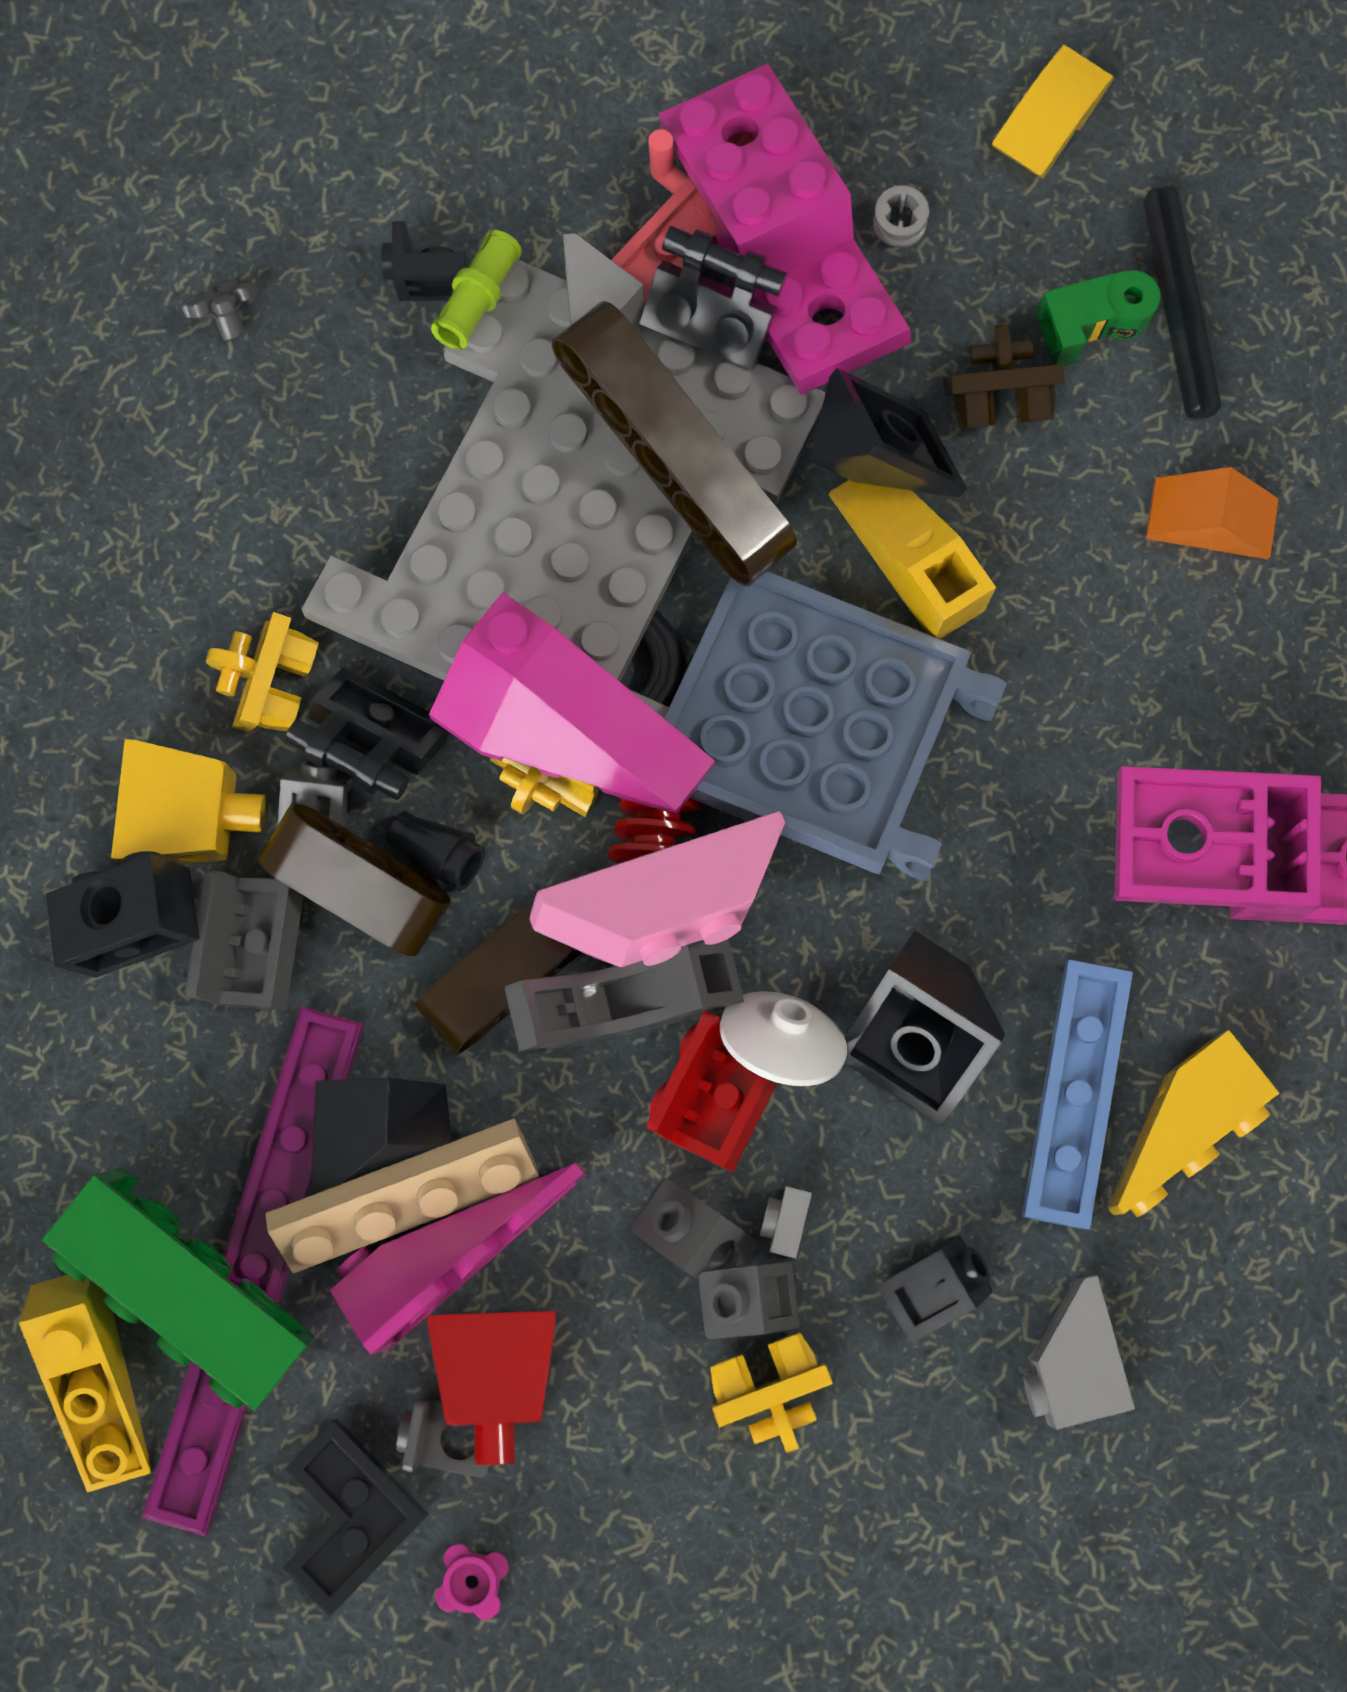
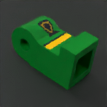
(1095, 309)

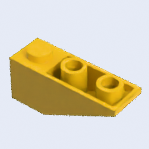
(917, 555)
(1194, 1108)
(86, 1379)

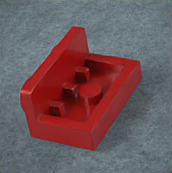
(709, 1099)

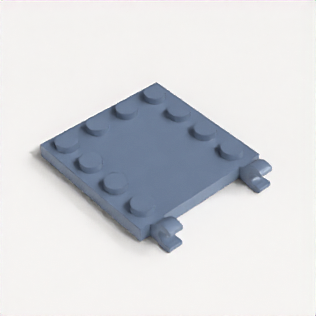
(823, 718)

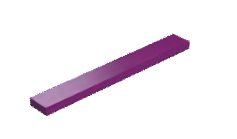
(203, 1424)

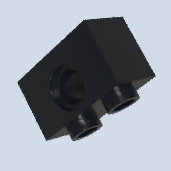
(122, 915)

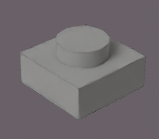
(785, 1221)

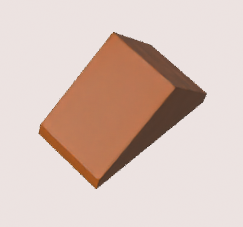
(1213, 512)

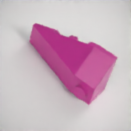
(545, 703)
(411, 1276)

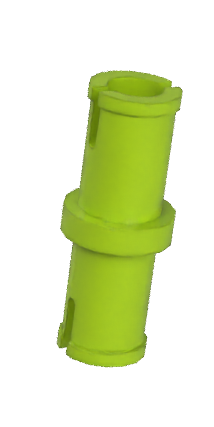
(476, 290)

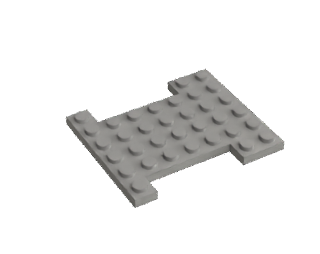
(553, 499)

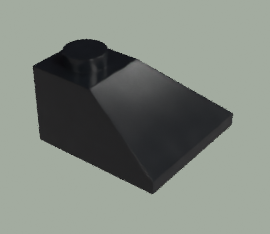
(925, 1030)

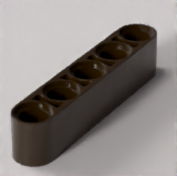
(674, 443)

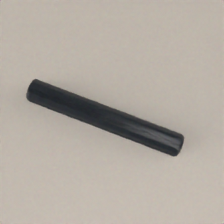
(1182, 303)

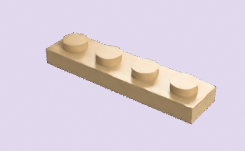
(402, 1196)

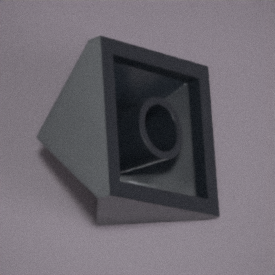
(881, 440)
(373, 1126)

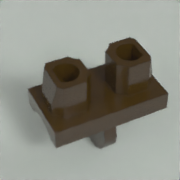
(1032, 385)

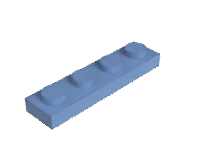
(1077, 1095)

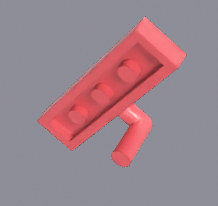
(682, 210)

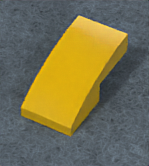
(1052, 111)

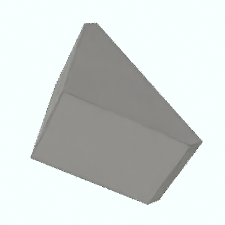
(596, 279)

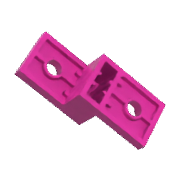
(797, 212)
(1265, 850)

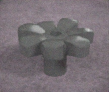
(222, 306)

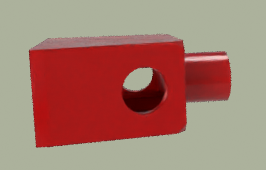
(492, 1374)

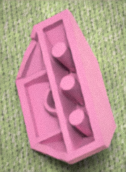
(663, 898)

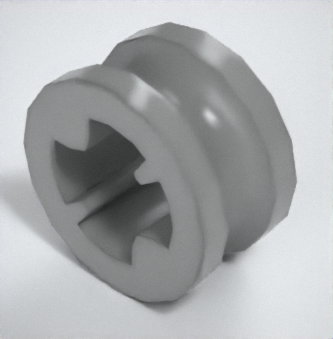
(903, 197)

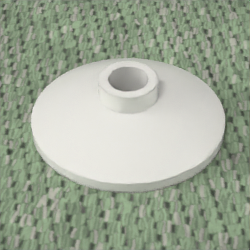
(783, 1039)

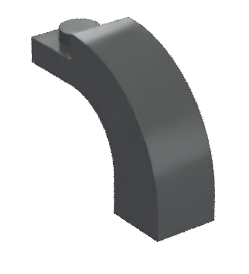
(623, 1000)

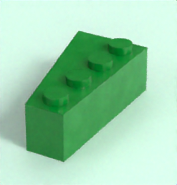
(176, 1289)

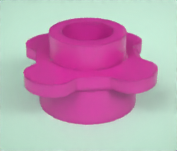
(455, 1592)

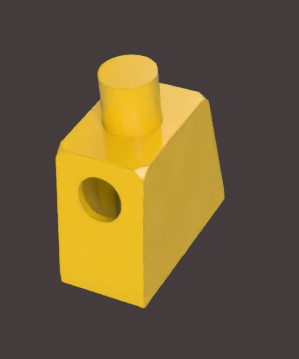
(180, 805)

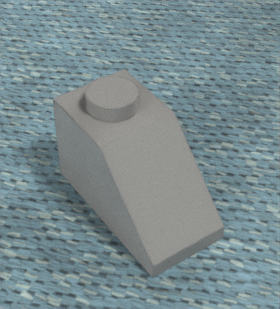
(1078, 1362)

